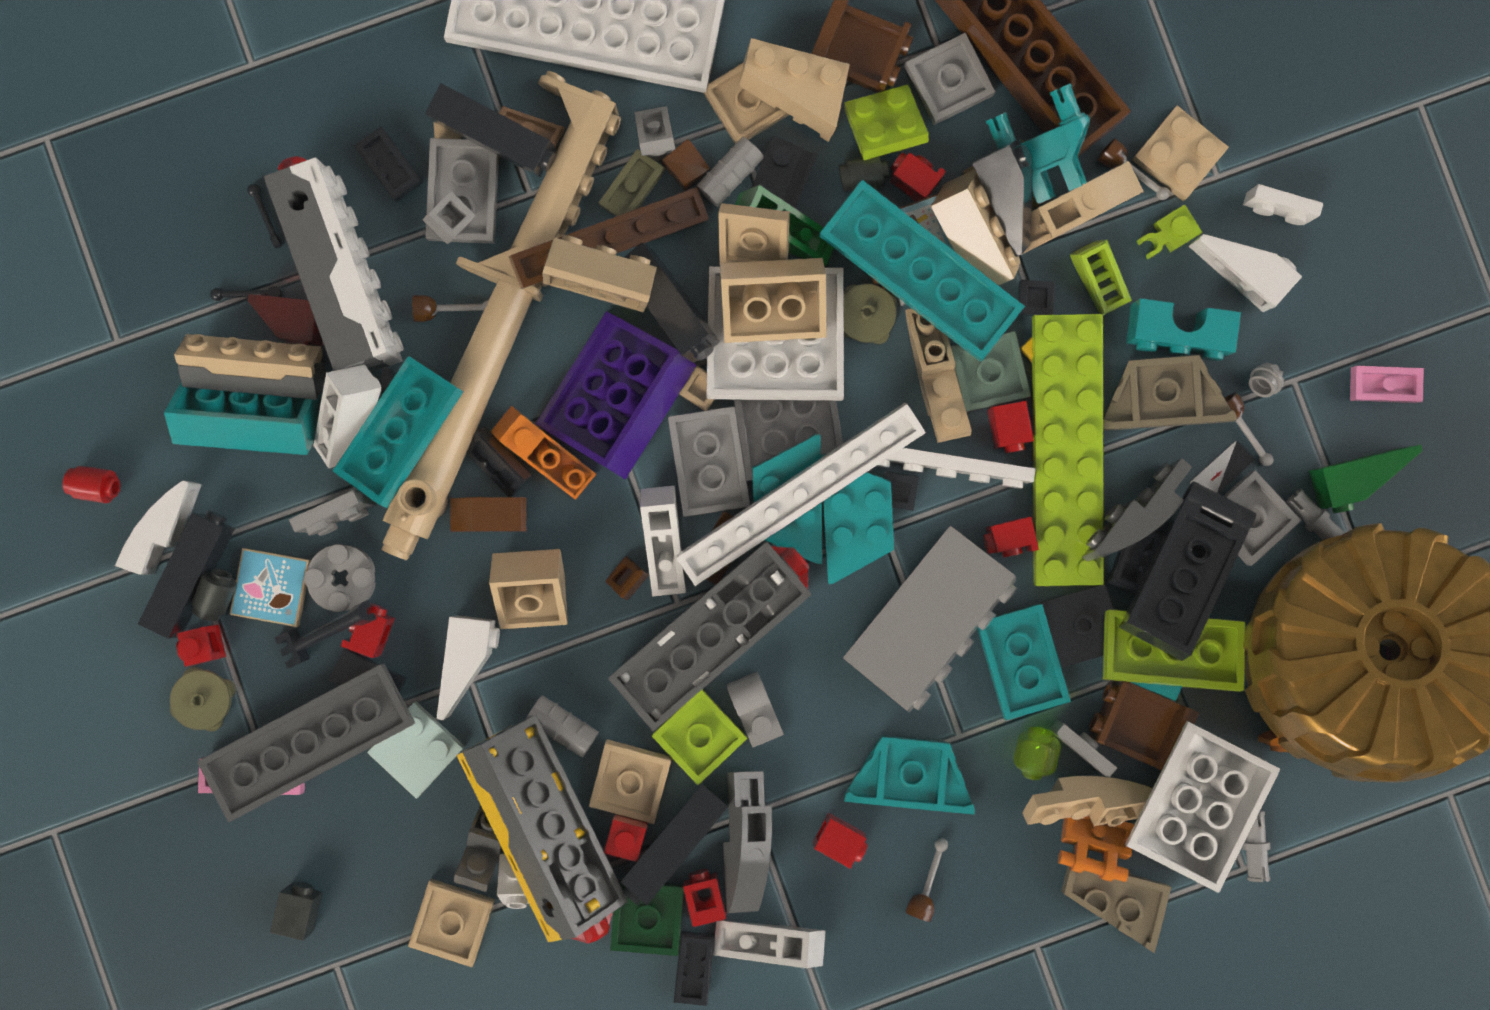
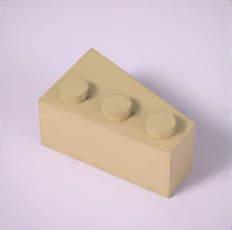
(797, 83)
(974, 228)

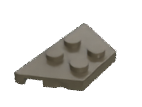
(1166, 394)

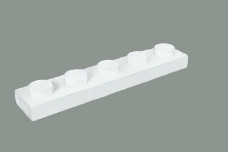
(950, 465)

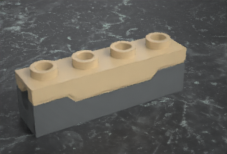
(251, 366)

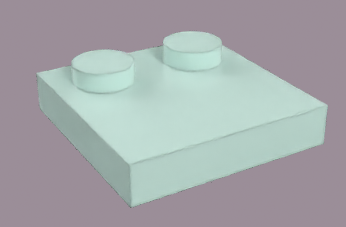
(418, 752)

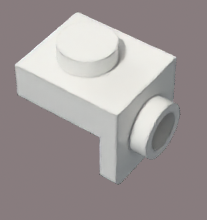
(508, 887)

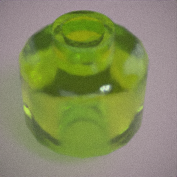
(1036, 753)

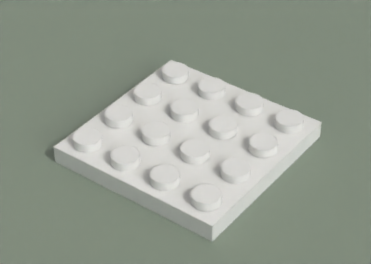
(778, 367)

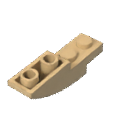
(1083, 204)
(937, 378)
(1102, 798)

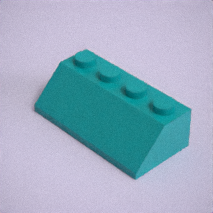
(242, 420)

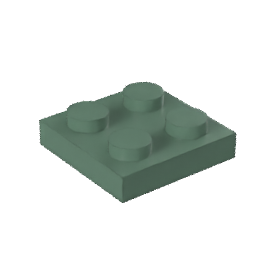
(995, 379)

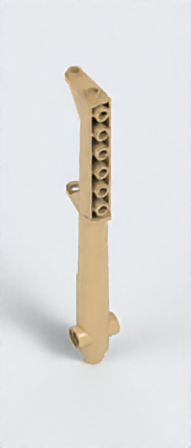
(549, 216)

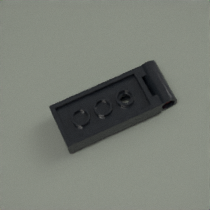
(1178, 586)

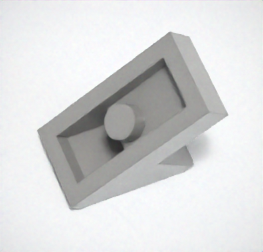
(655, 133)

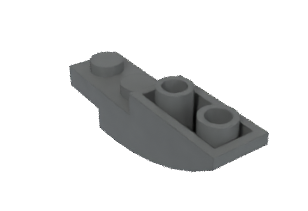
(1140, 516)
(750, 842)

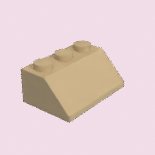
(599, 273)
(773, 300)

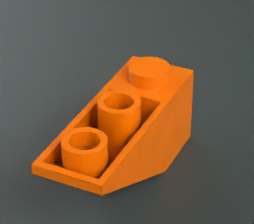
(542, 452)

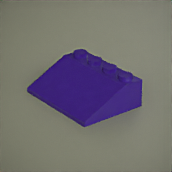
(616, 394)

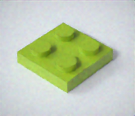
(886, 122)
(699, 736)

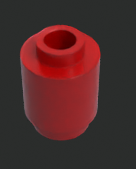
(91, 484)

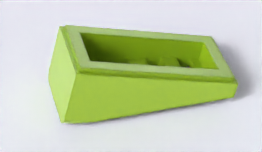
(1111, 271)

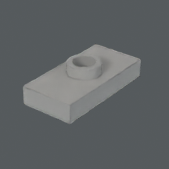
(1084, 747)

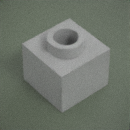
(453, 208)

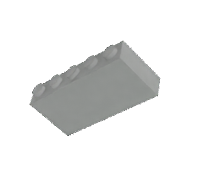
(931, 619)

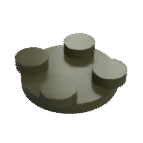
(868, 313)
(201, 699)

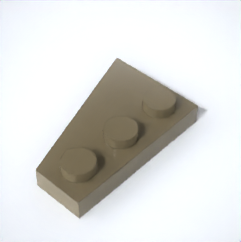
(1130, 906)

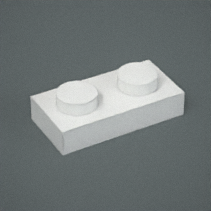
(1271, 201)

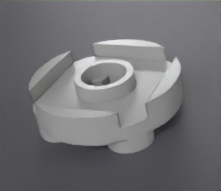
(321, 577)

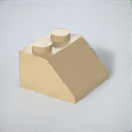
(529, 588)

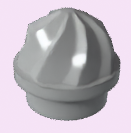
(1266, 380)

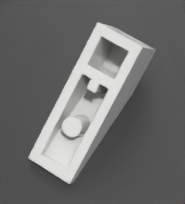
(1254, 272)
(345, 405)
(662, 540)
(466, 652)
(770, 943)

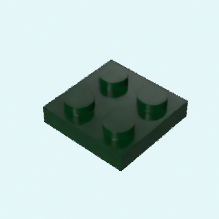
(649, 927)

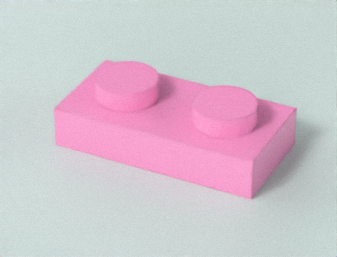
(1386, 384)

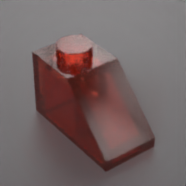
(288, 319)

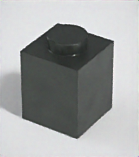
(296, 911)

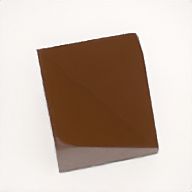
(686, 165)

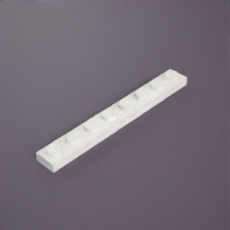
(800, 493)

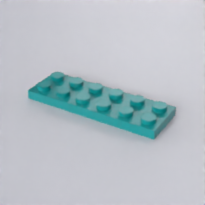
(921, 270)

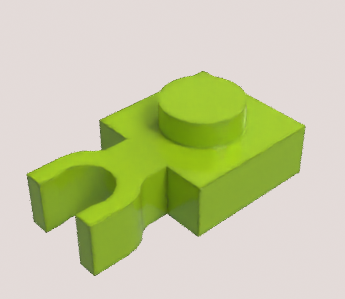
(1172, 231)

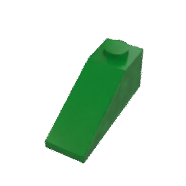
(803, 231)
(1357, 479)

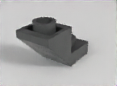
(480, 854)

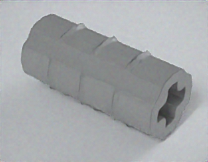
(730, 171)
(563, 726)

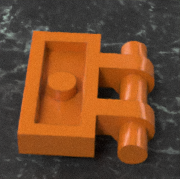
(1101, 839)

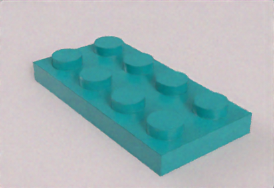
(397, 432)

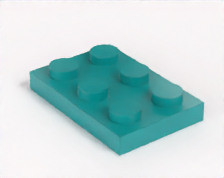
(1023, 662)

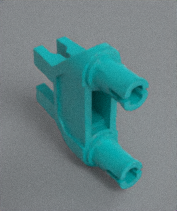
(1053, 147)

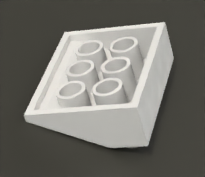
(1202, 807)

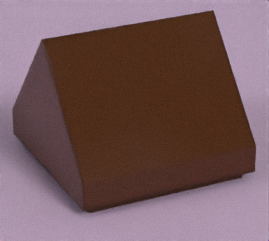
(626, 578)

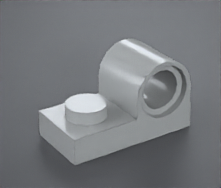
(754, 709)

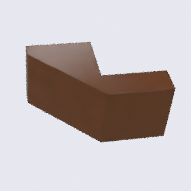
(488, 514)

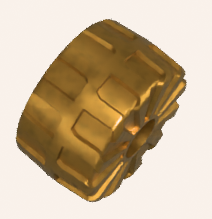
(1319, 664)

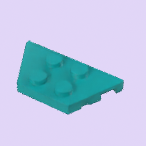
(858, 525)
(806, 530)
(911, 776)

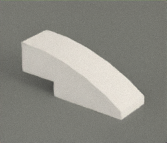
(159, 529)

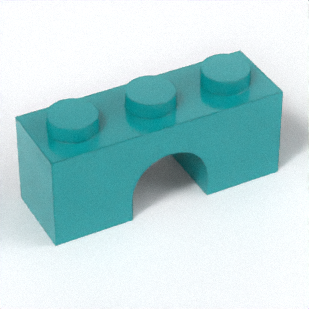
(1153, 327)

